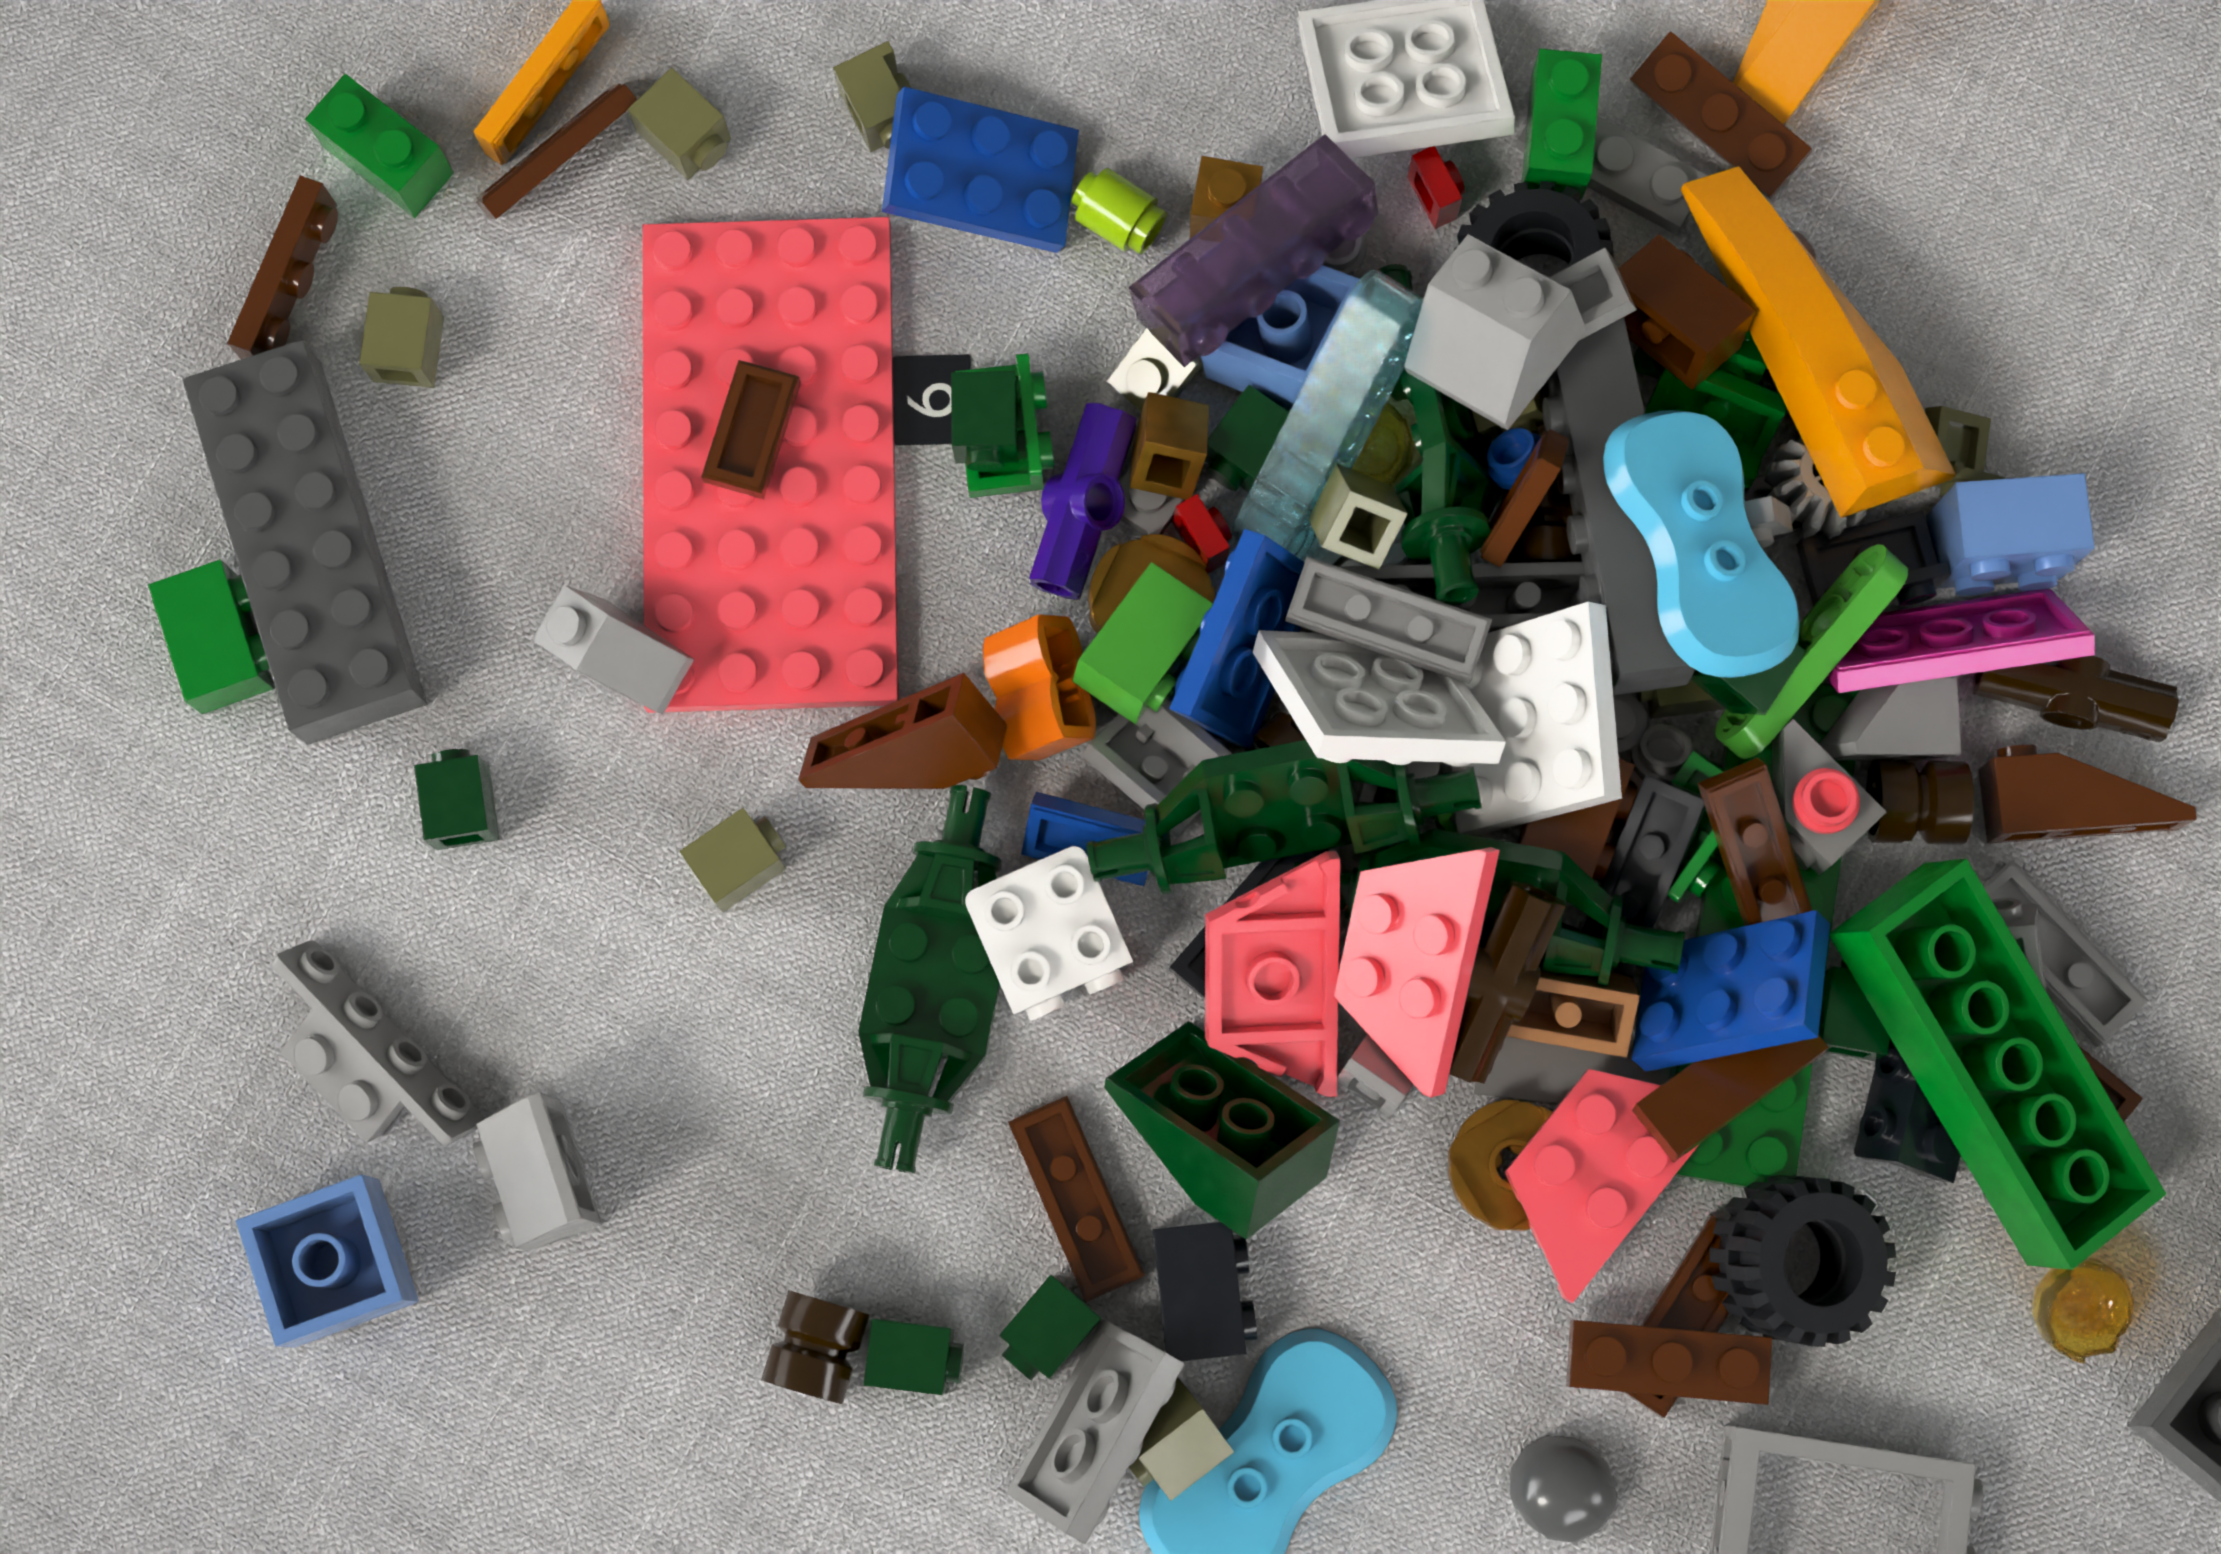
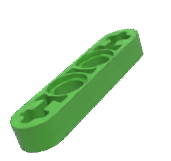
(1826, 637)

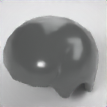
(1563, 1488)

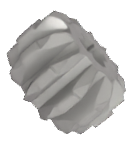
(1802, 489)

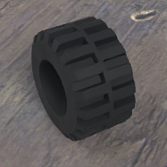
(1540, 224)
(1849, 1269)

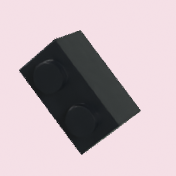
(1201, 1291)

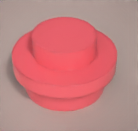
(1826, 801)

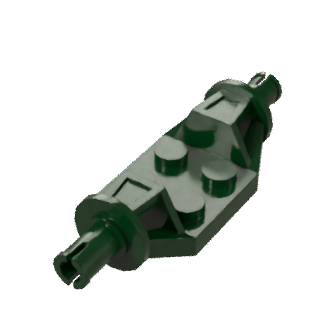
(1451, 489)
(1276, 807)
(1553, 870)
(929, 983)

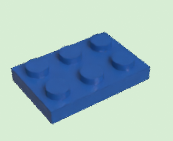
(980, 170)
(1223, 680)
(1735, 993)

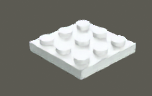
(1405, 74)
(1373, 705)
(1554, 706)

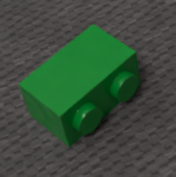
(1562, 119)
(379, 145)
(211, 636)

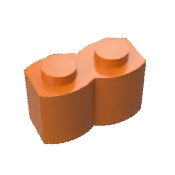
(1034, 689)

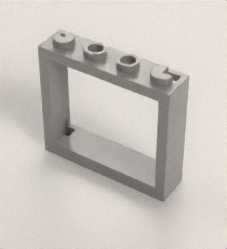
(1739, 1475)

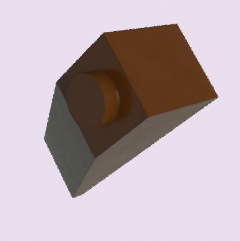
(912, 743)
(2060, 798)

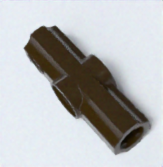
(2085, 696)
(1504, 976)

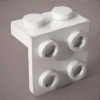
(1048, 932)

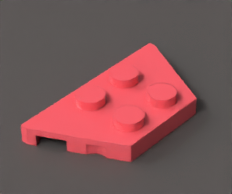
(1414, 958)
(1277, 974)
(1590, 1176)

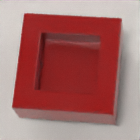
(1436, 186)
(1203, 531)

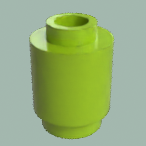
(1118, 210)

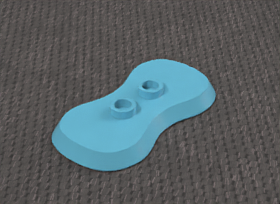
(1716, 586)
(1303, 1424)

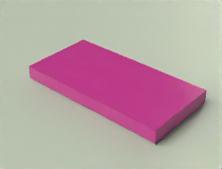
(1963, 640)

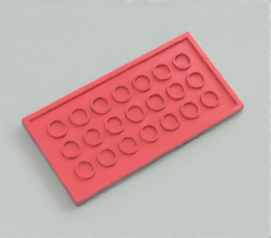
(795, 589)

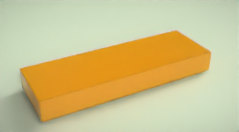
(541, 79)

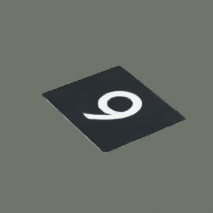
(924, 398)

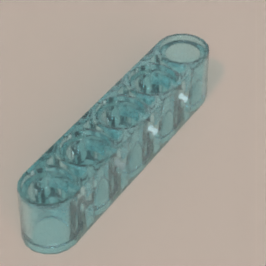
(1333, 410)

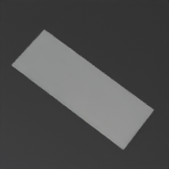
(1550, 1071)

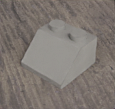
(1492, 331)
(535, 1172)

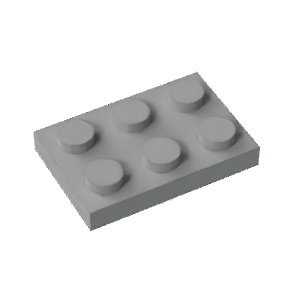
(1095, 1430)

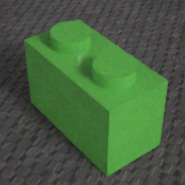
(1143, 645)

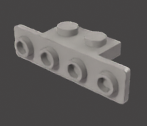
(1152, 755)
(362, 1057)

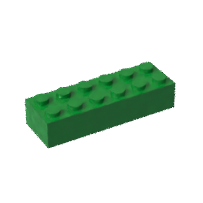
(1997, 1064)

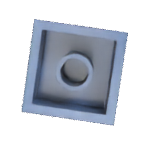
(1283, 342)
(2011, 532)
(327, 1261)

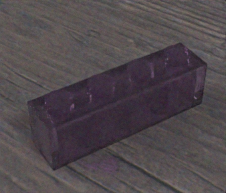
(1255, 251)

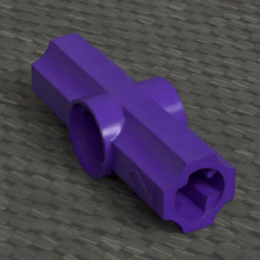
(1083, 501)

